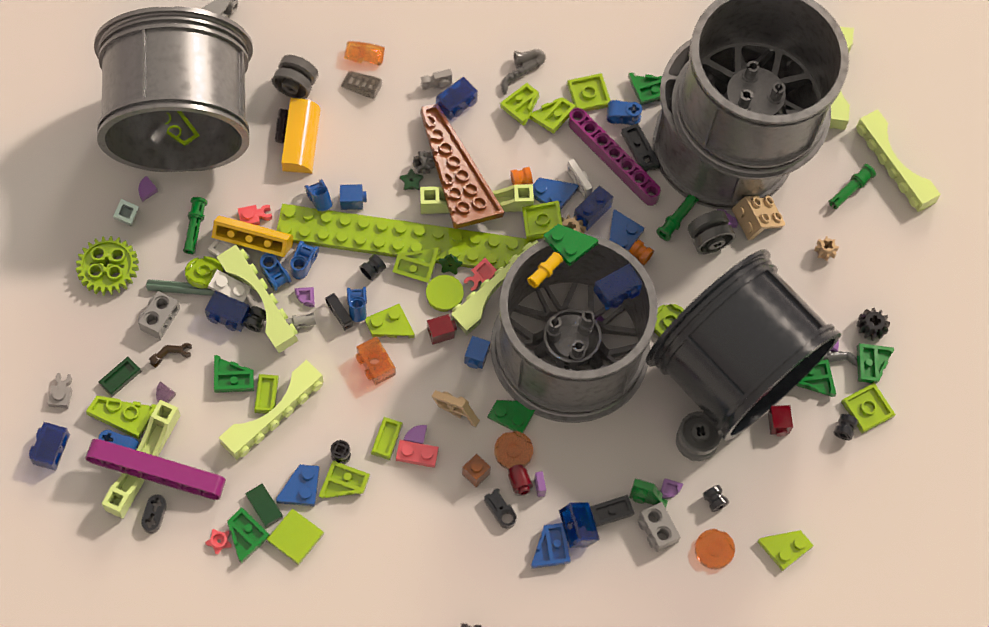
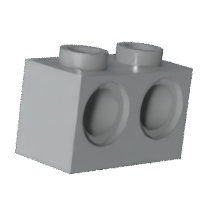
(163, 316)
(663, 526)

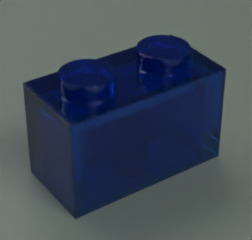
(457, 98)
(594, 207)
(618, 287)
(227, 311)
(49, 446)
(579, 525)

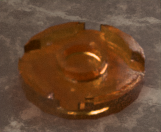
(513, 449)
(714, 549)

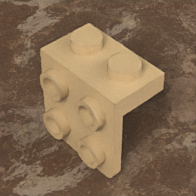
(756, 215)

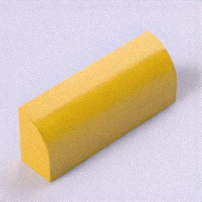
(300, 136)
(252, 236)

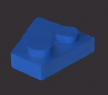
(551, 190)
(624, 230)
(552, 547)

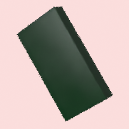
(119, 376)
(264, 505)

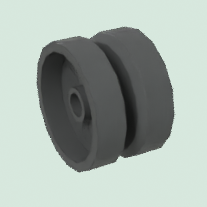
(295, 77)
(711, 232)
(697, 437)

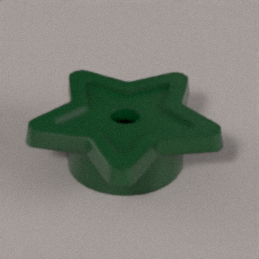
(415, 183)
(450, 259)

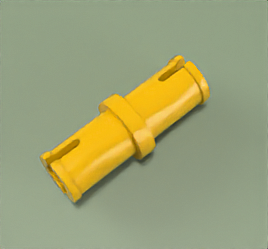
(545, 269)

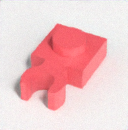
(253, 215)
(482, 272)

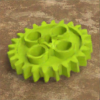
(107, 265)

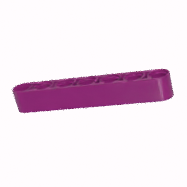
(615, 164)
(155, 469)

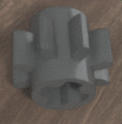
(424, 162)

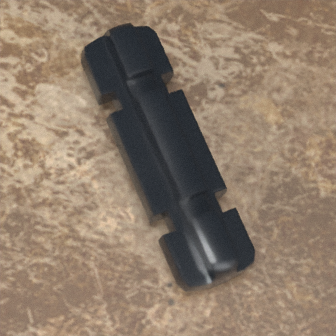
(281, 125)

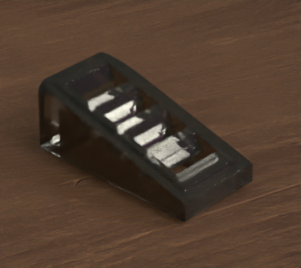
(365, 91)

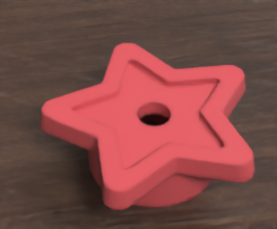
(216, 535)

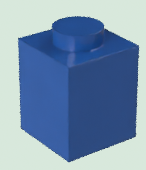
(352, 197)
(477, 352)

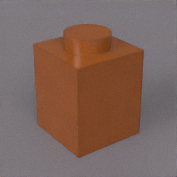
(476, 470)

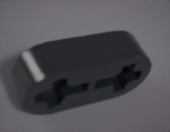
(149, 512)

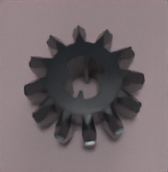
(873, 324)

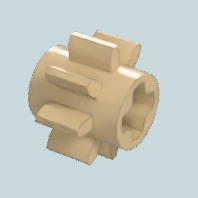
(826, 253)

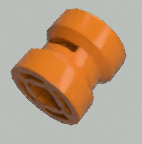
(521, 177)
(641, 252)

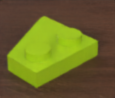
(553, 114)

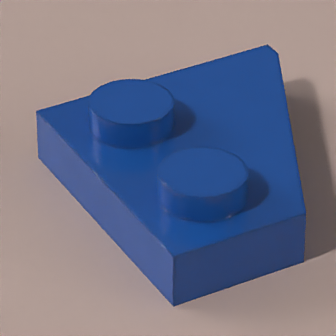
(301, 487)

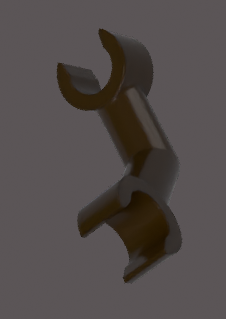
(157, 358)

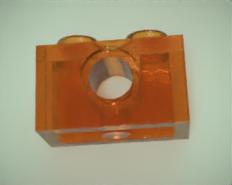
(374, 350)

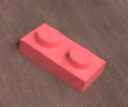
(417, 453)

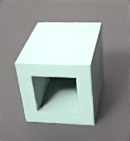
(126, 212)

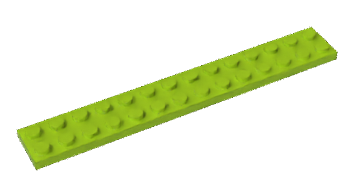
(394, 237)

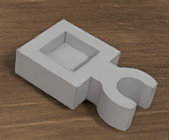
(439, 79)
(60, 394)

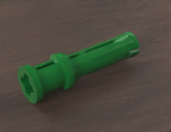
(857, 181)
(195, 218)
(674, 221)

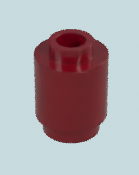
(520, 479)

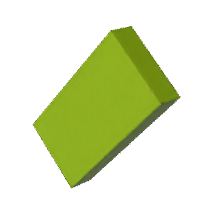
(266, 393)
(386, 438)

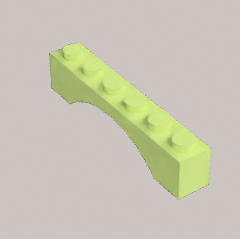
(840, 107)
(916, 188)
(510, 198)
(470, 313)
(277, 328)
(157, 433)
(243, 436)

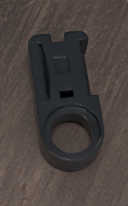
(339, 311)
(499, 507)

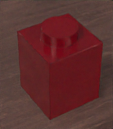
(441, 329)
(780, 420)

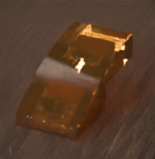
(364, 51)

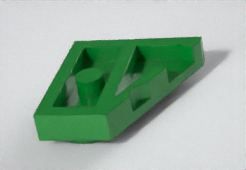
(646, 87)
(569, 243)
(872, 362)
(232, 377)
(820, 380)
(511, 415)
(646, 492)
(246, 534)

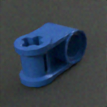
(622, 112)
(319, 195)
(305, 257)
(276, 274)
(357, 304)
(119, 439)

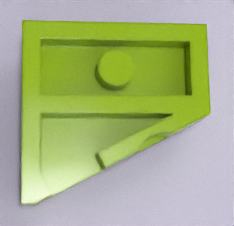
(521, 103)
(417, 264)
(389, 323)
(343, 481)
(786, 547)

